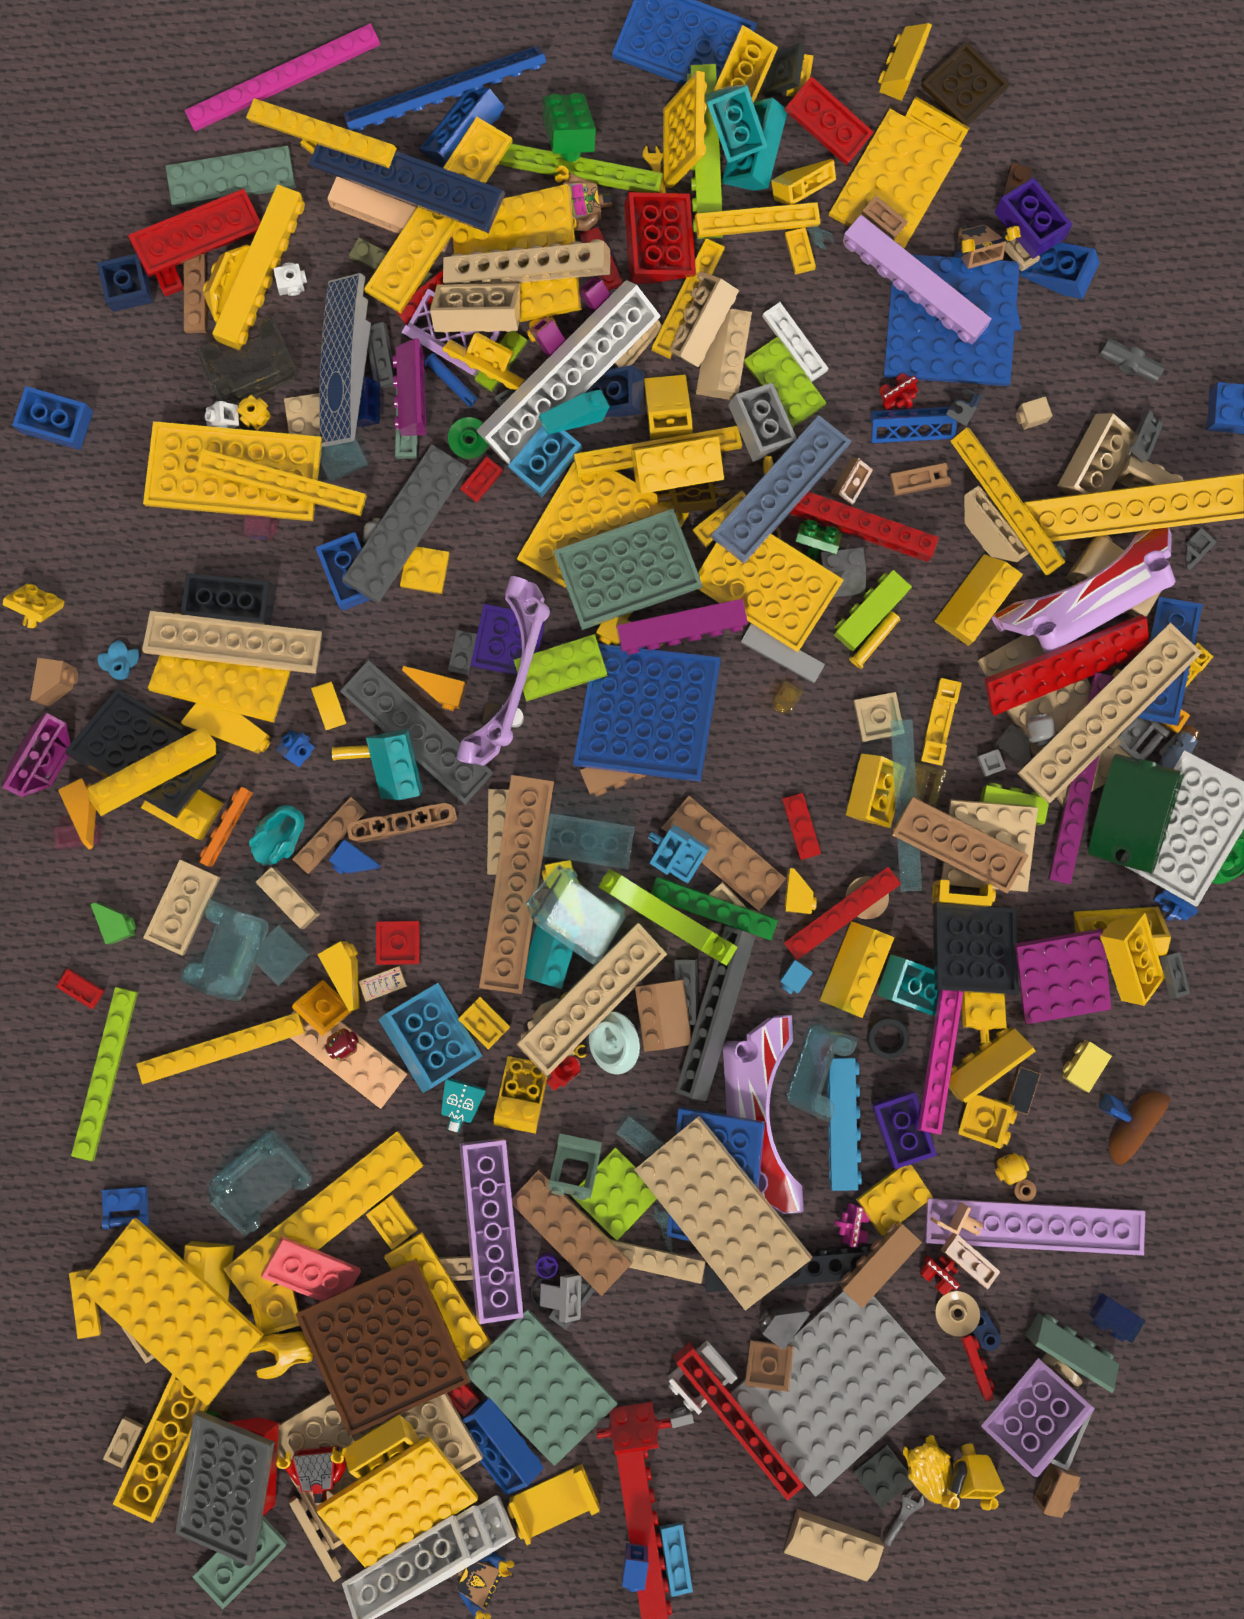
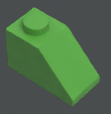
(113, 923)

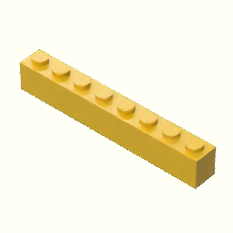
(258, 267)

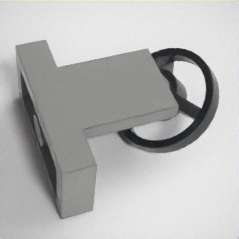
(563, 1298)

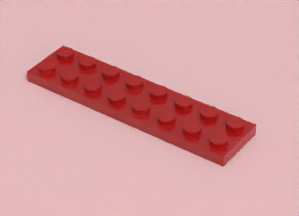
(1066, 665)

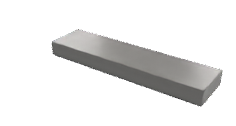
(782, 654)

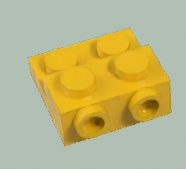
(988, 1121)

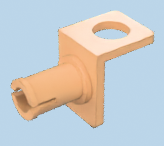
(961, 1220)

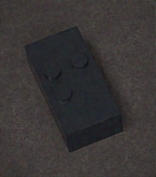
(228, 598)

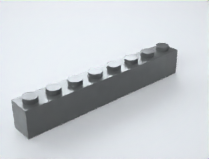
(714, 1018)

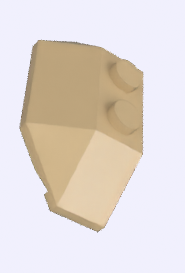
(991, 527)

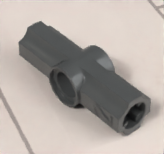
(1132, 360)

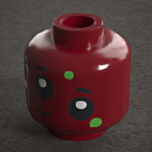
(341, 1044)

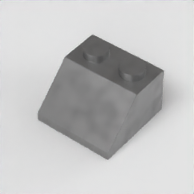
(850, 566)
(783, 1322)

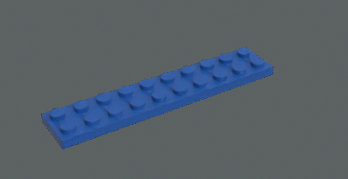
(445, 87)

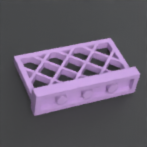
(430, 341)

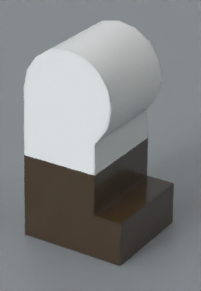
(492, 709)

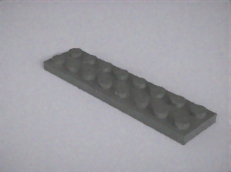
(404, 524)
(431, 742)

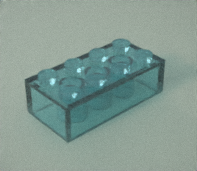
(588, 841)

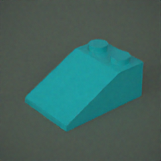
(909, 985)

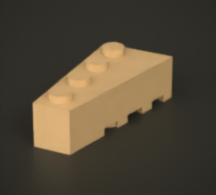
(703, 318)

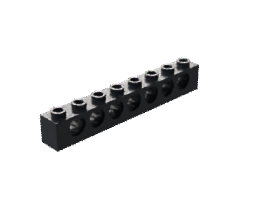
(803, 1275)

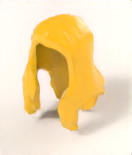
(287, 1350)
(929, 1470)

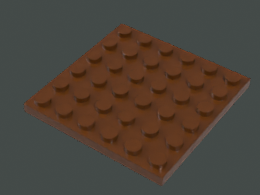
(383, 1347)

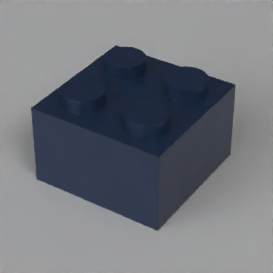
(124, 283)

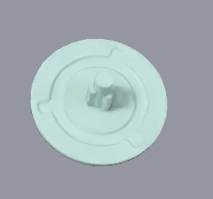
(615, 1043)

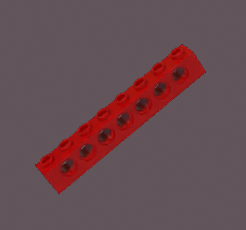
(866, 526)

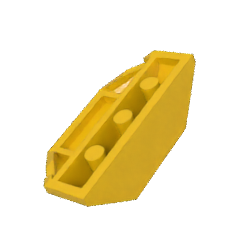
(223, 278)

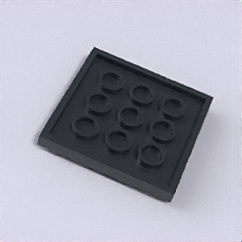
(975, 949)

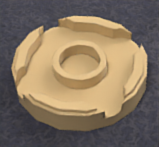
(1062, 1371)

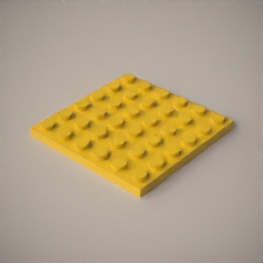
(524, 222)
(583, 510)

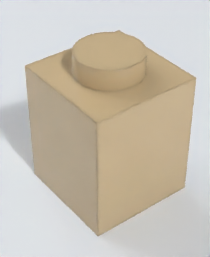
(1033, 413)

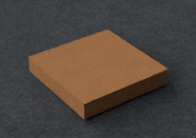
(769, 1366)

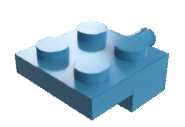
(678, 853)

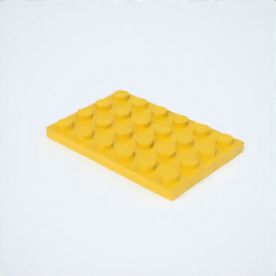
(901, 168)
(778, 585)
(221, 685)
(397, 1502)

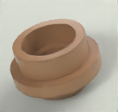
(1019, 1187)

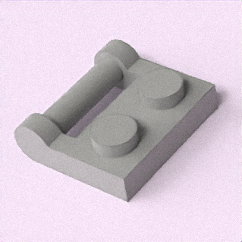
(1136, 733)

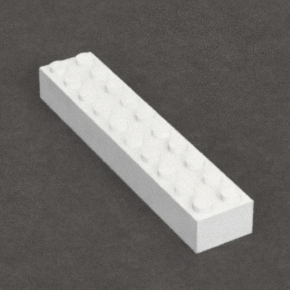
(570, 369)

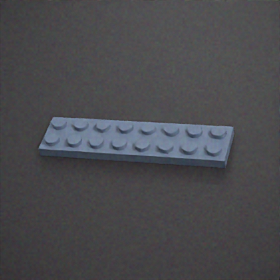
(781, 489)

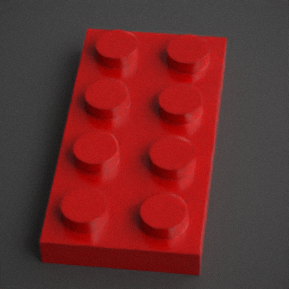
(828, 120)

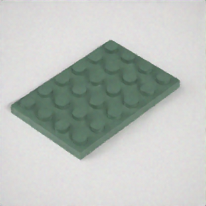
(627, 569)
(540, 1387)

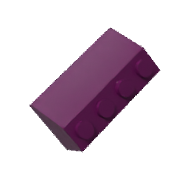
(410, 389)

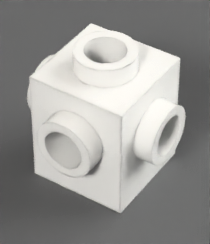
(290, 279)
(222, 415)

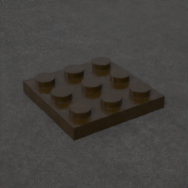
(965, 84)

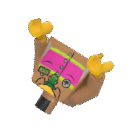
(584, 199)

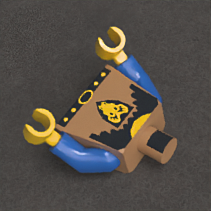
(479, 1582)

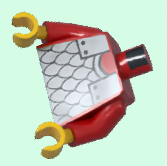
(315, 1469)

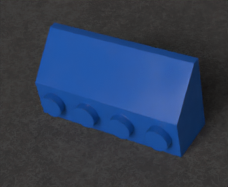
(455, 124)
(503, 1449)

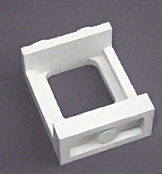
(716, 1363)

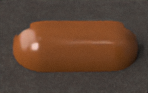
(1144, 1117)

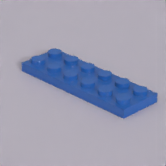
(1185, 618)

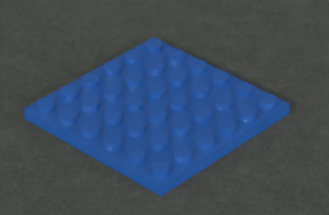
(931, 352)
(649, 714)

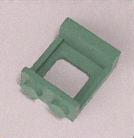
(579, 1150)

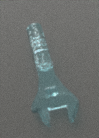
(819, 236)
(662, 1219)

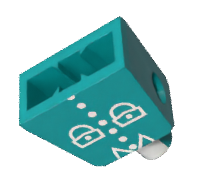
(460, 1102)

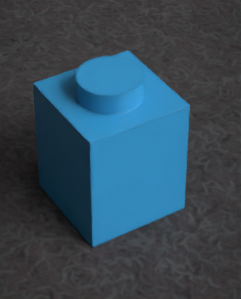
(795, 977)

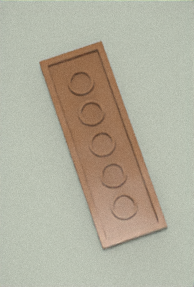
(959, 844)
(728, 855)
(571, 1233)

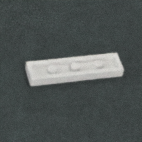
(795, 341)

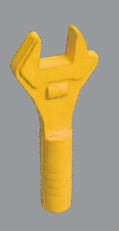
(654, 161)

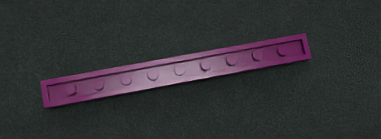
(1075, 808)

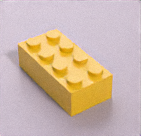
(677, 464)

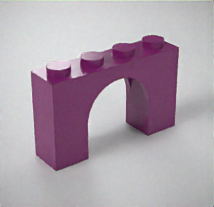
(546, 331)

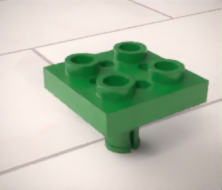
(818, 538)

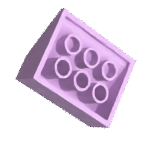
(1037, 1418)

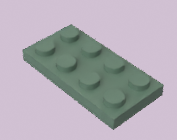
(226, 1578)

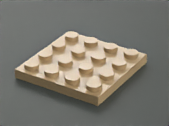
(1005, 822)

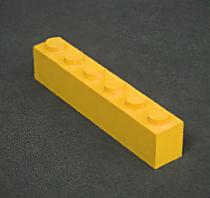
(151, 771)

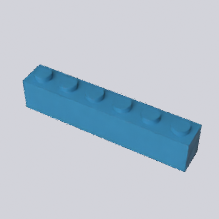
(843, 1125)

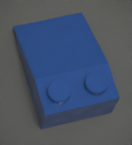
(1064, 269)

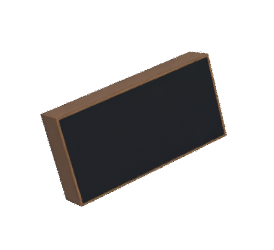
(1023, 1089)

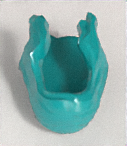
(277, 835)

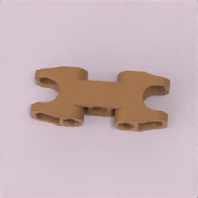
(391, 823)

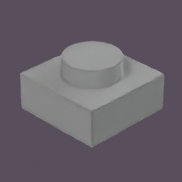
(991, 762)
(681, 1417)

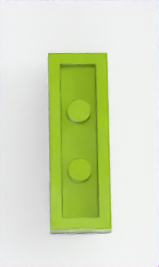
(513, 342)

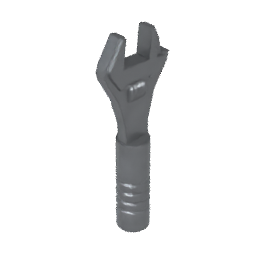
(908, 1507)

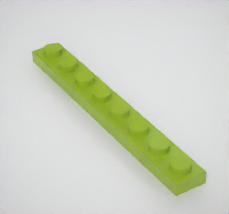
(589, 169)
(104, 1074)

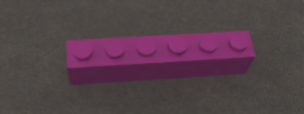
(682, 625)

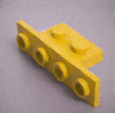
(486, 357)

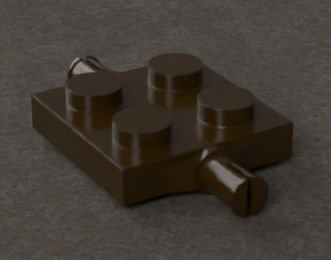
(693, 497)

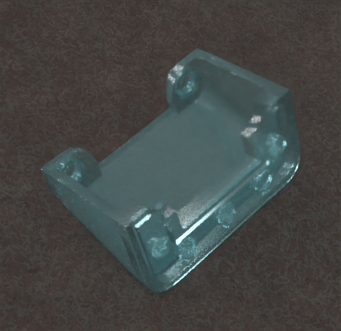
(575, 914)
(230, 953)
(813, 1068)
(257, 1181)

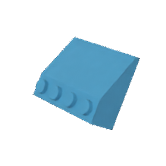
(430, 1037)

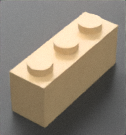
(287, 898)

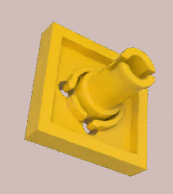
(33, 604)

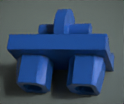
(1175, 906)

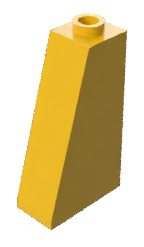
(228, 727)

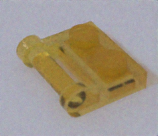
(922, 776)

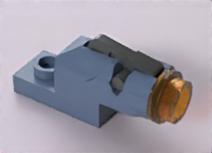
(1181, 741)

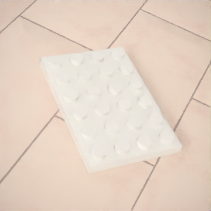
(1200, 831)

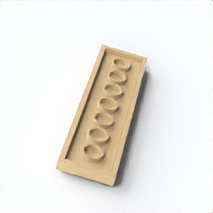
(232, 642)
(591, 999)

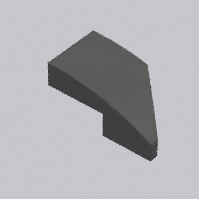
(1197, 547)

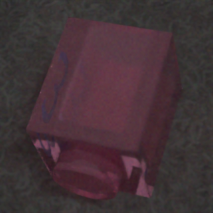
(259, 527)

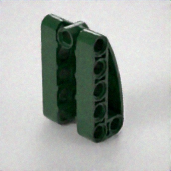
(1135, 812)

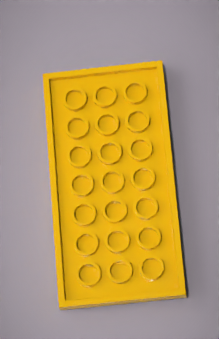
(178, 485)
(171, 1311)

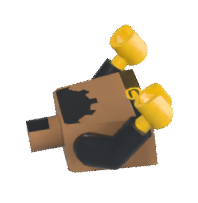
(982, 245)

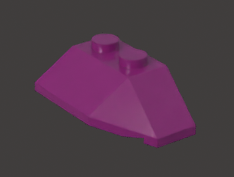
(38, 757)

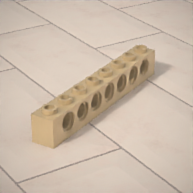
(595, 265)

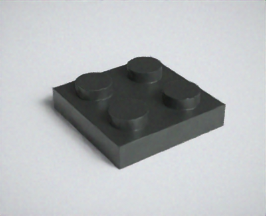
(785, 70)
(883, 1475)

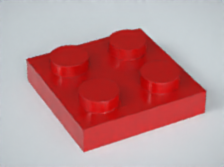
(397, 942)

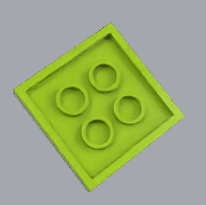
(617, 1195)

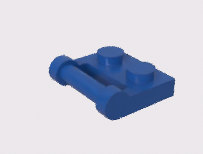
(122, 1200)

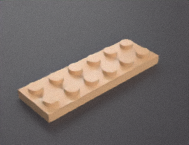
(365, 1070)

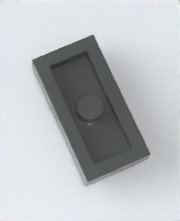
(462, 653)
(1174, 975)

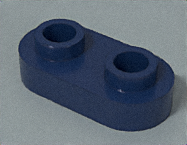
(986, 1329)

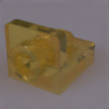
(786, 698)

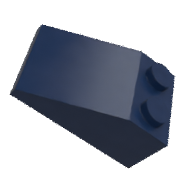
(622, 390)

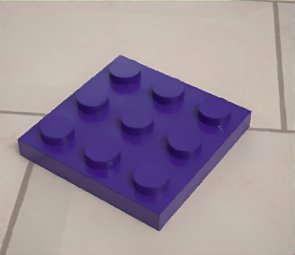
(499, 640)

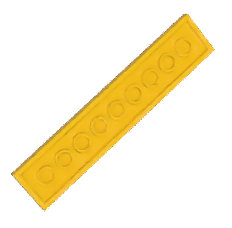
(429, 232)
(1140, 508)
(329, 1211)

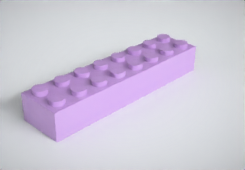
(491, 1230)

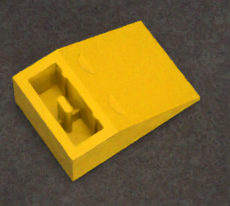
(668, 407)
(520, 1096)

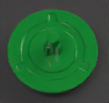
(1233, 864)

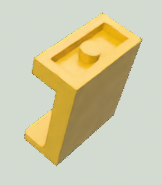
(941, 894)

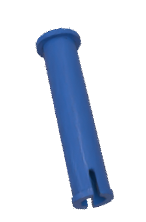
(450, 379)

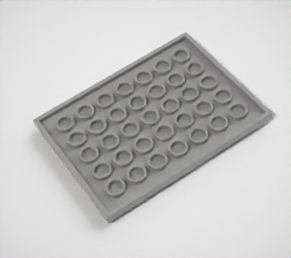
(847, 1389)

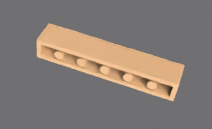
(371, 206)

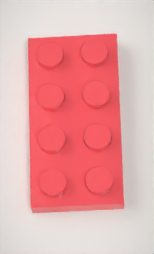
(308, 1270)

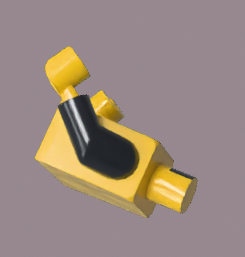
(974, 1479)

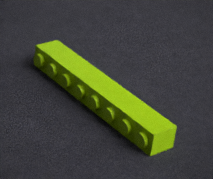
(707, 170)

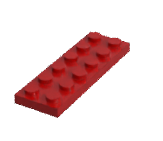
(195, 232)

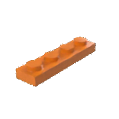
(221, 833)

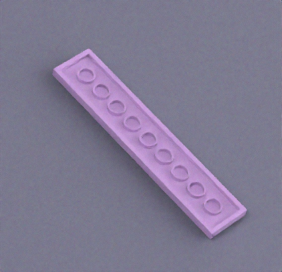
(1042, 1226)

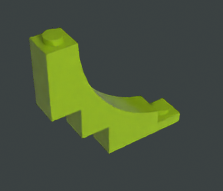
(667, 917)

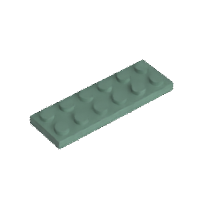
(219, 176)

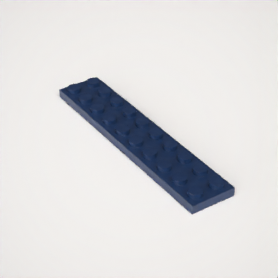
(418, 184)

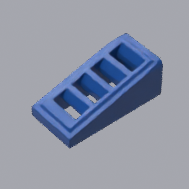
(1114, 1107)

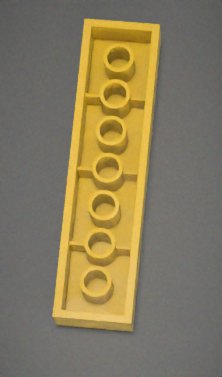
(160, 1453)

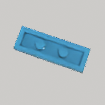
(676, 1559)

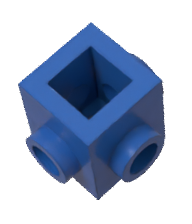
(295, 747)

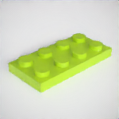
(795, 390)
(563, 667)

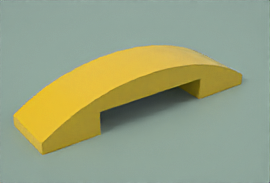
(940, 721)

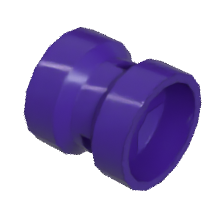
(547, 1269)

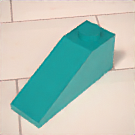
(575, 413)

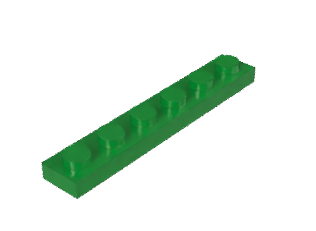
(714, 908)

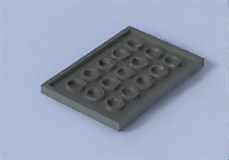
(224, 1487)

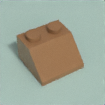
(52, 681)
(1056, 1490)

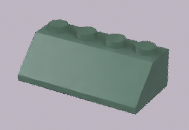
(1073, 1351)

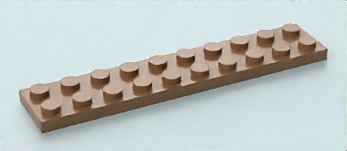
(515, 883)

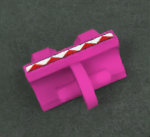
(850, 1225)

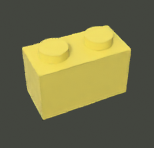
(1085, 1065)

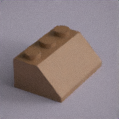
(663, 1015)

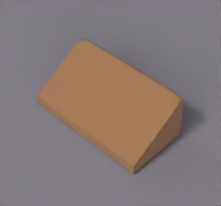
(852, 481)

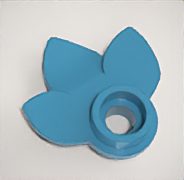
(116, 657)

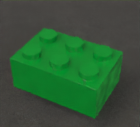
(569, 125)

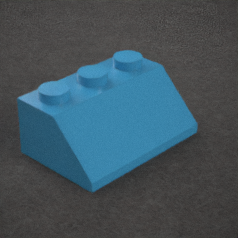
(544, 459)

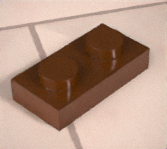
(1017, 176)

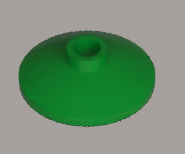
(460, 432)

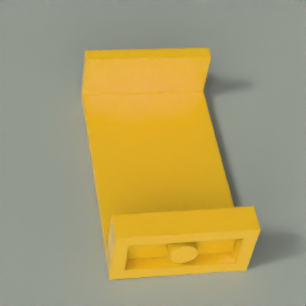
(552, 1503)

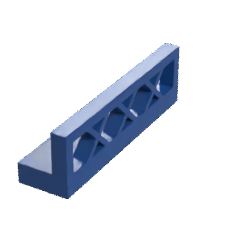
(911, 417)

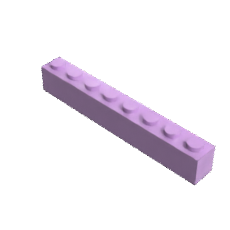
(916, 280)

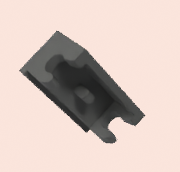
(964, 410)

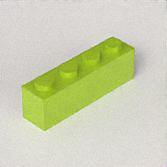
(872, 610)

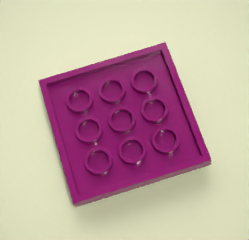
(1063, 976)

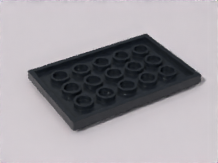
(130, 731)

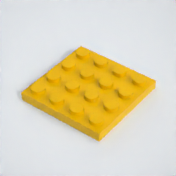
(684, 130)

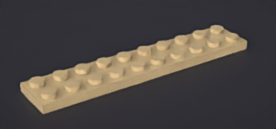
(1109, 713)

